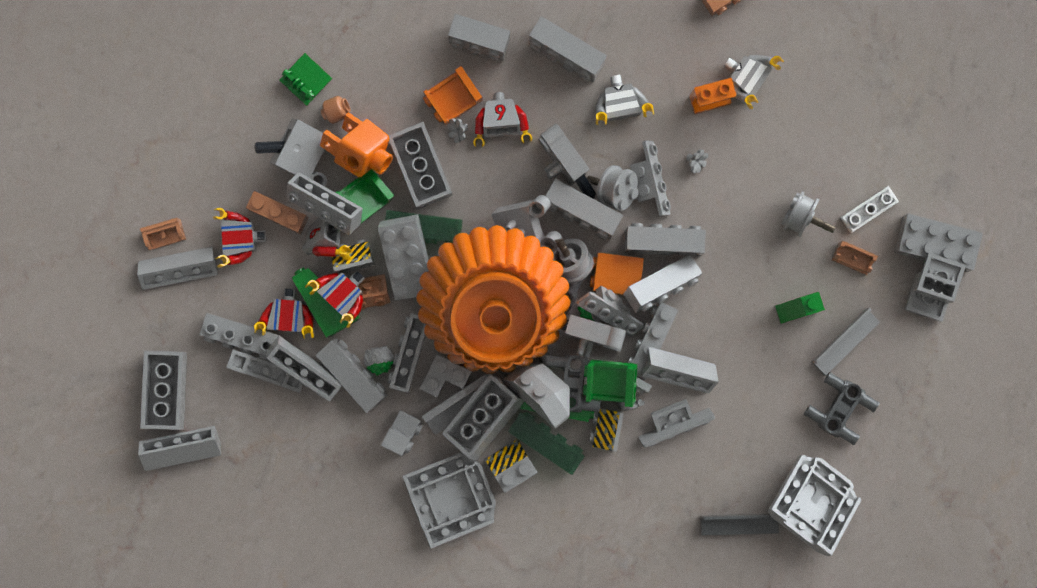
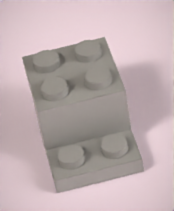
(935, 287)

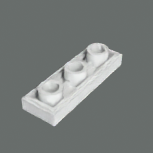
(860, 216)

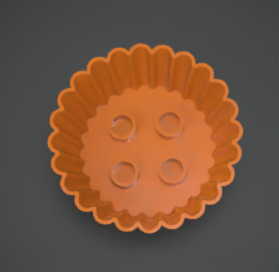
(493, 299)

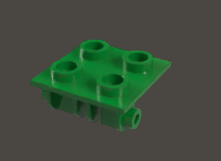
(305, 79)

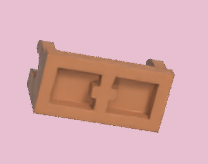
(163, 233)
(854, 257)

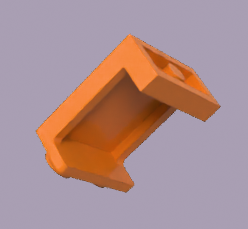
(712, 95)
(452, 96)
(616, 272)

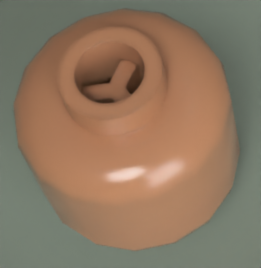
(335, 109)

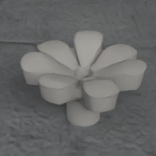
(457, 129)
(697, 160)

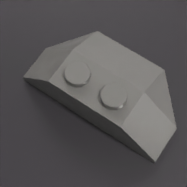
(542, 392)

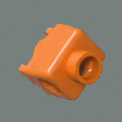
(361, 148)

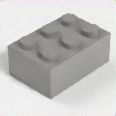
(479, 37)

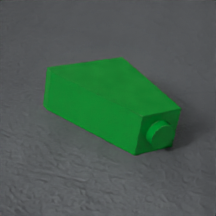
(799, 307)

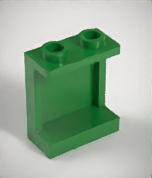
(367, 193)
(611, 381)

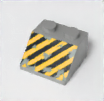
(360, 258)
(606, 430)
(511, 466)

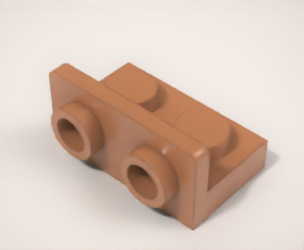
(374, 291)

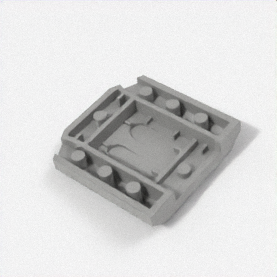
(450, 498)
(815, 504)

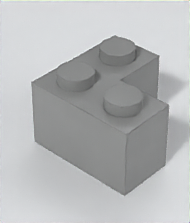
(442, 371)
(401, 433)

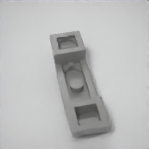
(263, 370)

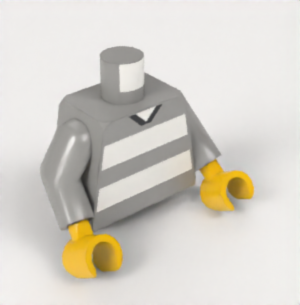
(750, 75)
(621, 102)

